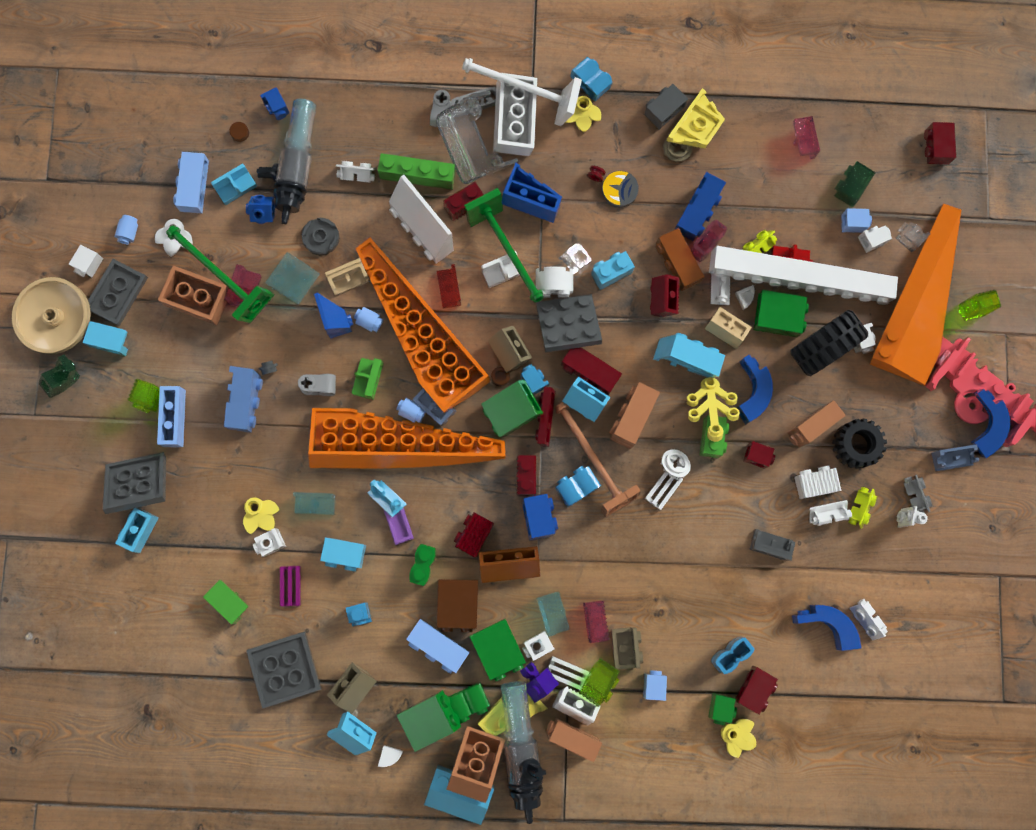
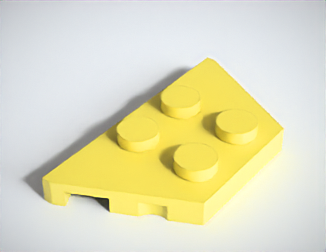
(698, 123)

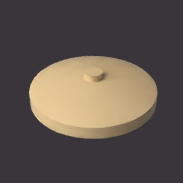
(51, 315)

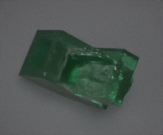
(59, 378)

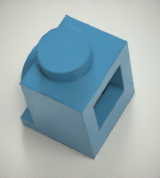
(534, 379)
(358, 614)

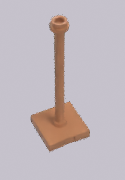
(618, 499)

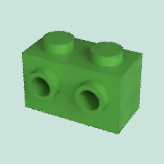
(709, 448)

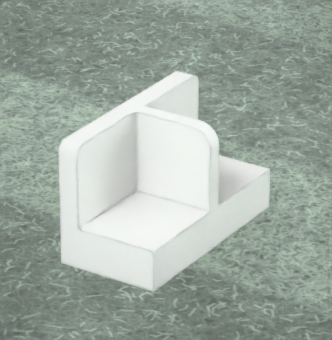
(499, 271)

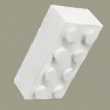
(514, 118)

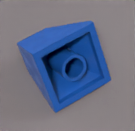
(333, 317)

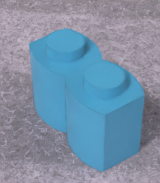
(594, 80)
(577, 486)
(729, 658)

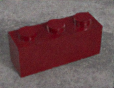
(591, 369)

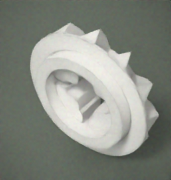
(683, 463)

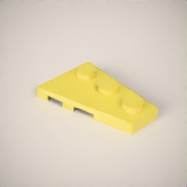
(494, 722)

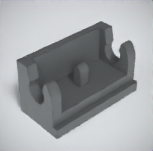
(772, 545)

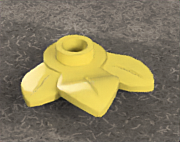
(584, 116)
(261, 517)
(741, 737)

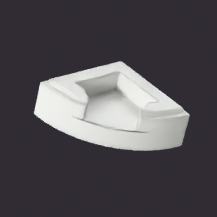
(745, 296)
(389, 756)

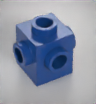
(261, 209)

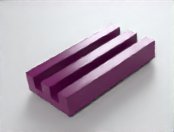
(282, 586)

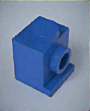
(275, 104)

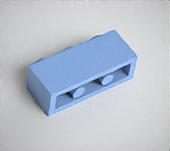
(191, 182)
(171, 416)
(437, 646)

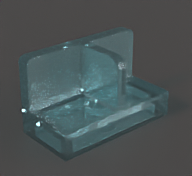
(314, 503)
(553, 613)

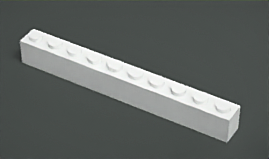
(803, 274)

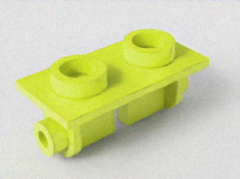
(764, 240)
(861, 514)

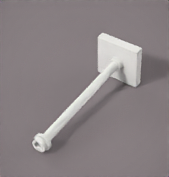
(566, 101)

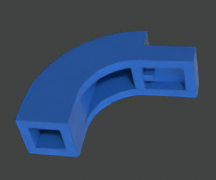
(761, 391)
(998, 424)
(843, 629)

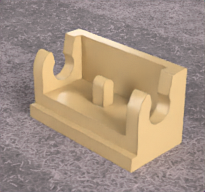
(347, 276)
(728, 328)

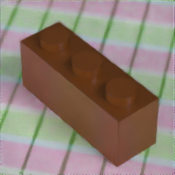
(679, 259)
(509, 564)

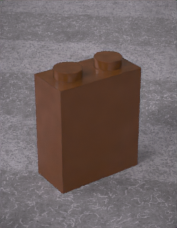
(457, 605)

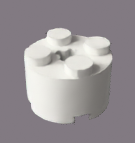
(555, 281)

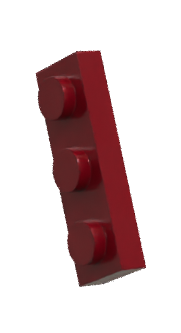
(543, 434)

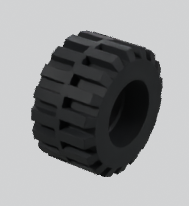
(874, 441)

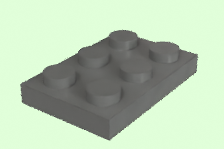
(116, 292)

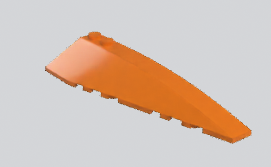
(917, 323)
(432, 350)
(372, 442)

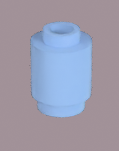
(126, 229)
(368, 319)
(410, 410)

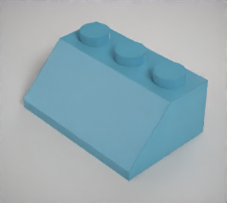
(452, 802)

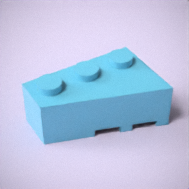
(690, 354)

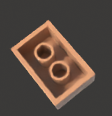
(194, 295)
(633, 415)
(476, 764)

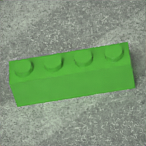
(417, 171)

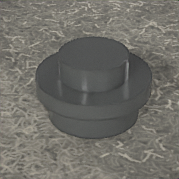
(268, 367)

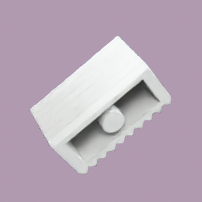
(817, 483)
(576, 706)

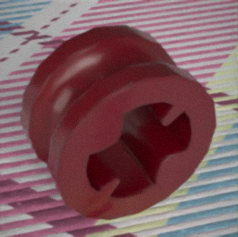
(596, 173)

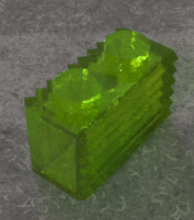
(979, 305)
(144, 396)
(600, 682)

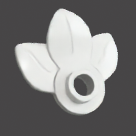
(171, 246)

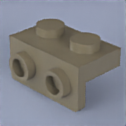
(626, 648)

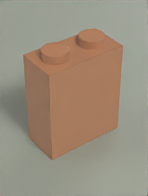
(816, 424)
(573, 739)

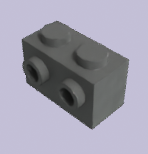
(665, 106)

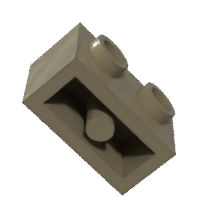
(509, 349)
(351, 688)

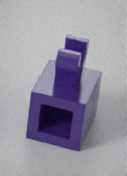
(540, 683)

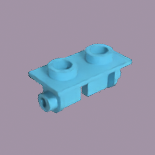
(386, 497)

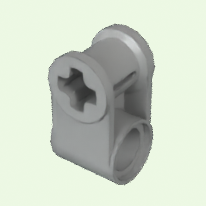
(439, 107)
(320, 384)

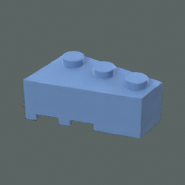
(242, 399)

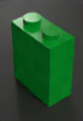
(781, 313)
(511, 408)
(498, 650)
(429, 720)

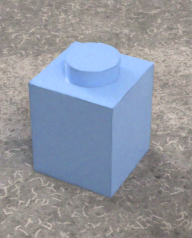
(855, 220)
(655, 686)

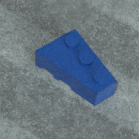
(530, 196)
(700, 206)

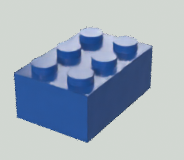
(539, 517)

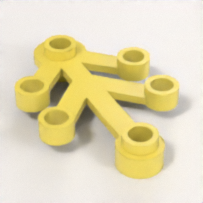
(710, 387)

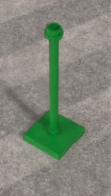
(485, 208)
(251, 304)

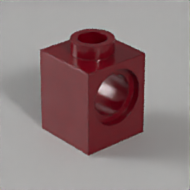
(759, 455)

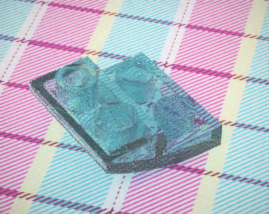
(292, 278)

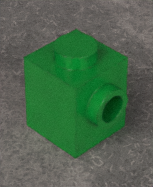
(722, 709)

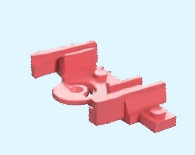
(965, 378)

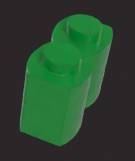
(421, 570)
(469, 701)

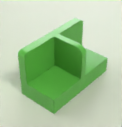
(367, 378)
(226, 602)

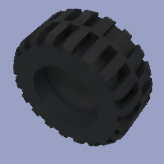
(829, 343)

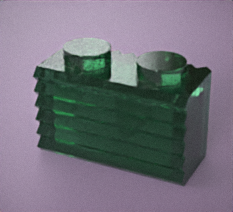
(854, 184)

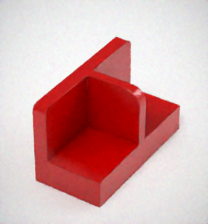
(792, 253)

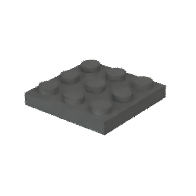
(568, 323)
(134, 483)
(283, 669)

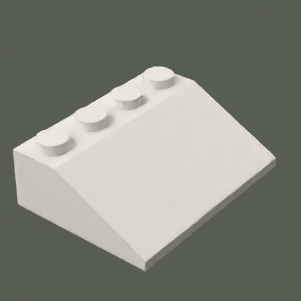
(421, 221)

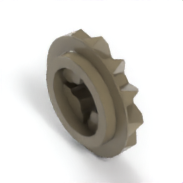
(679, 155)

